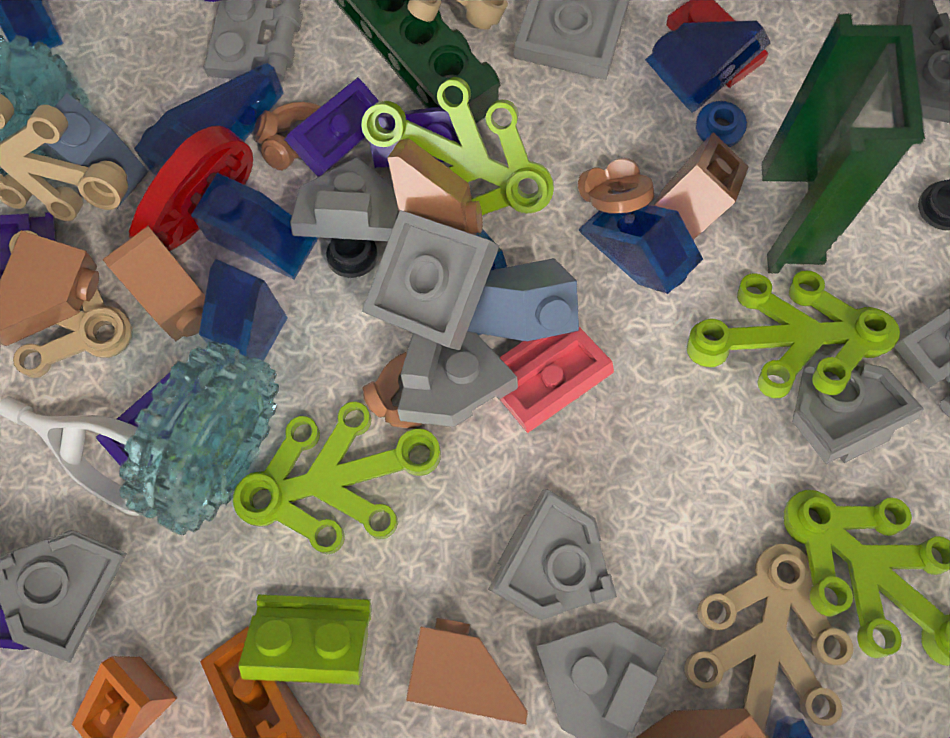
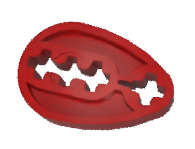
(184, 181)

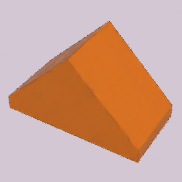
(122, 700)

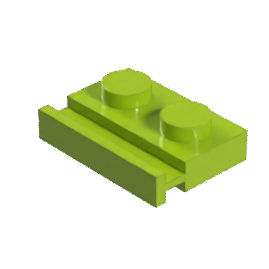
(306, 640)

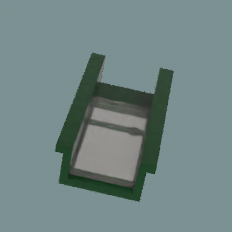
(844, 134)

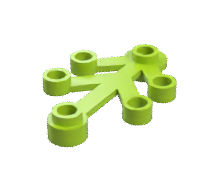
(470, 156)
(799, 333)
(328, 478)
(870, 569)

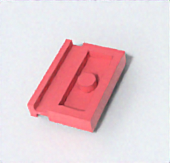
(552, 375)

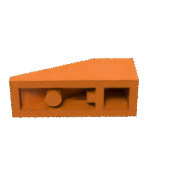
(253, 706)

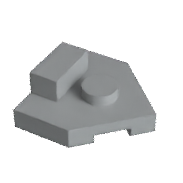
(346, 205)
(448, 383)
(858, 417)
(553, 561)
(56, 590)
(600, 679)

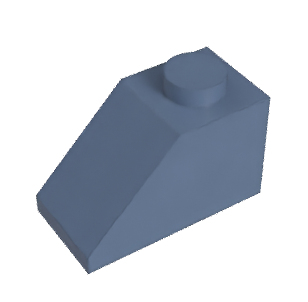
(92, 141)
(527, 302)

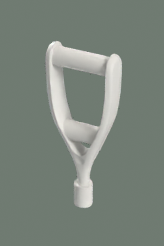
(66, 440)

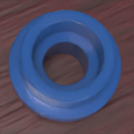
(721, 109)

